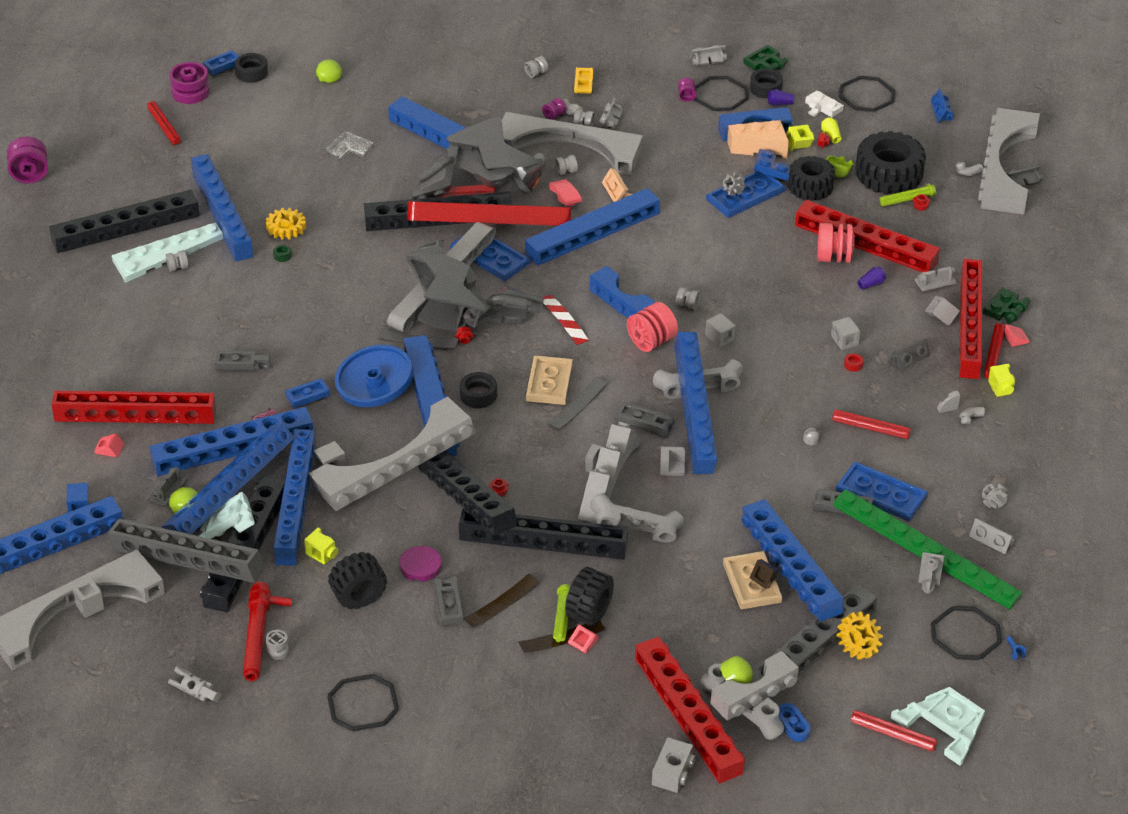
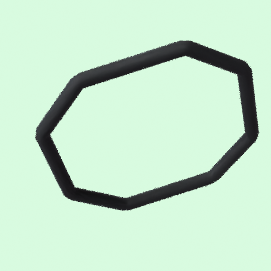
(722, 108)
(864, 108)
(966, 608)
(366, 726)

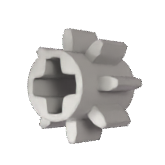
(734, 184)
(994, 495)

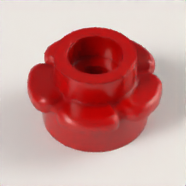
(823, 140)
(921, 202)
(464, 334)
(499, 486)

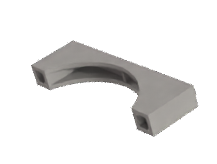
(617, 147)
(997, 189)
(346, 484)
(124, 577)

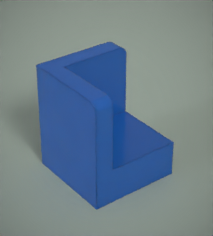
(77, 496)

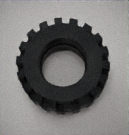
(811, 178)
(357, 580)
(589, 596)

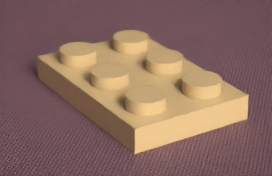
(549, 380)
(746, 591)

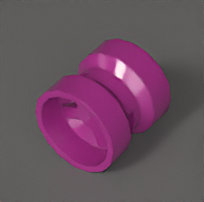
(687, 89)
(553, 109)

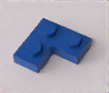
(766, 164)

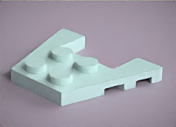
(233, 513)
(949, 713)

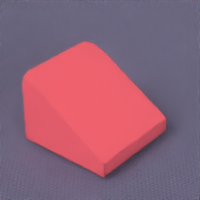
(1015, 335)
(109, 446)
(583, 639)

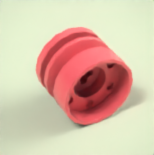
(835, 242)
(652, 326)

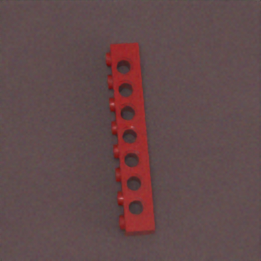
(871, 237)
(970, 319)
(134, 407)
(689, 710)

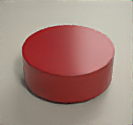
(853, 362)

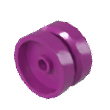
(189, 82)
(27, 159)

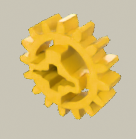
(285, 223)
(859, 635)

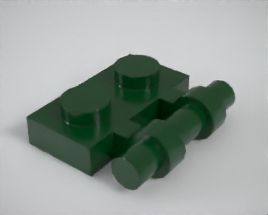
(761, 58)
(1001, 304)

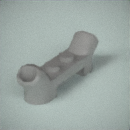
(723, 377)
(662, 527)
(764, 715)

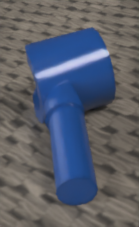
(1016, 649)

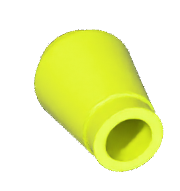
(831, 127)

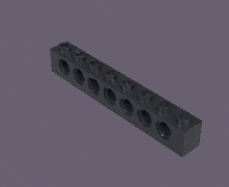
(393, 214)
(124, 221)
(470, 492)
(265, 505)
(551, 535)

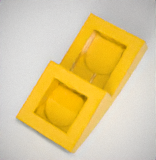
(583, 80)

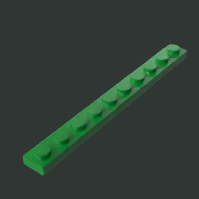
(918, 543)

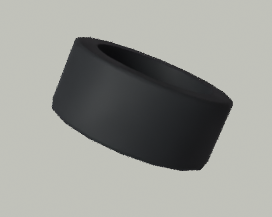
(251, 75)
(765, 75)
(478, 379)

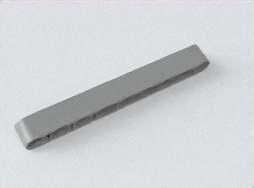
(466, 251)

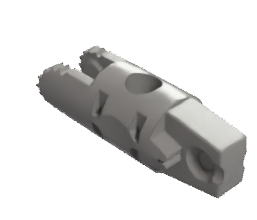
(195, 686)

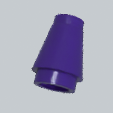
(779, 97)
(872, 278)

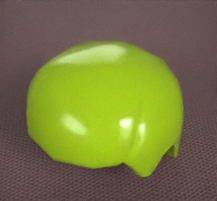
(328, 71)
(841, 167)
(181, 497)
(737, 670)

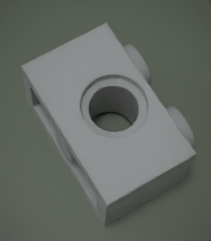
(672, 765)

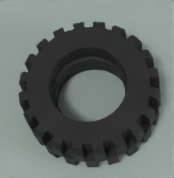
(890, 162)

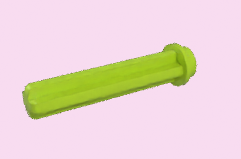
(904, 196)
(561, 618)

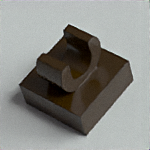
(763, 574)

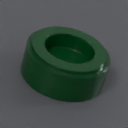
(282, 253)

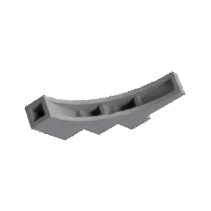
(610, 462)

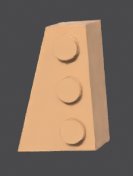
(751, 137)

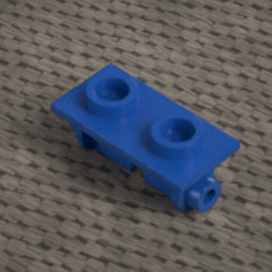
(941, 106)

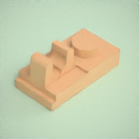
(615, 185)

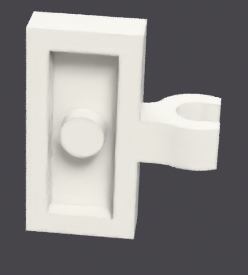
(821, 103)

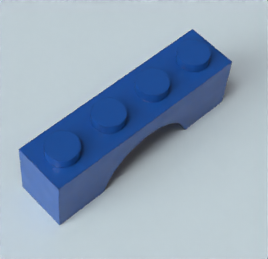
(754, 116)
(606, 286)

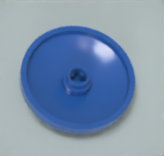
(374, 375)

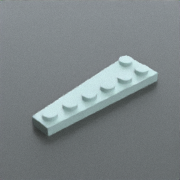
(136, 261)

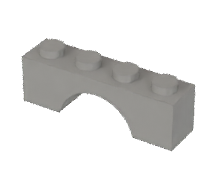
(734, 698)

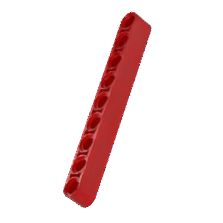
(488, 213)

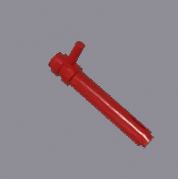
(258, 605)

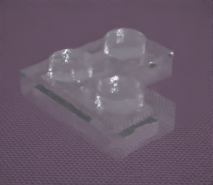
(348, 143)

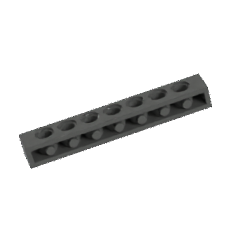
(187, 550)
(820, 637)

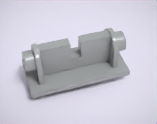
(701, 55)
(611, 116)
(933, 280)
(991, 536)
(930, 571)

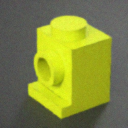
(799, 137)
(1001, 380)
(320, 547)

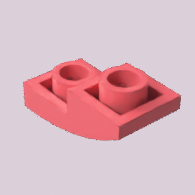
(565, 192)

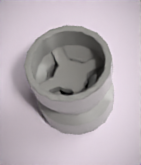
(535, 67)
(584, 118)
(566, 165)
(173, 260)
(687, 298)
(277, 644)

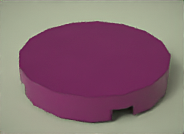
(420, 563)

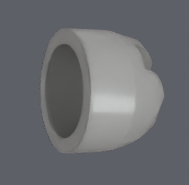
(811, 436)

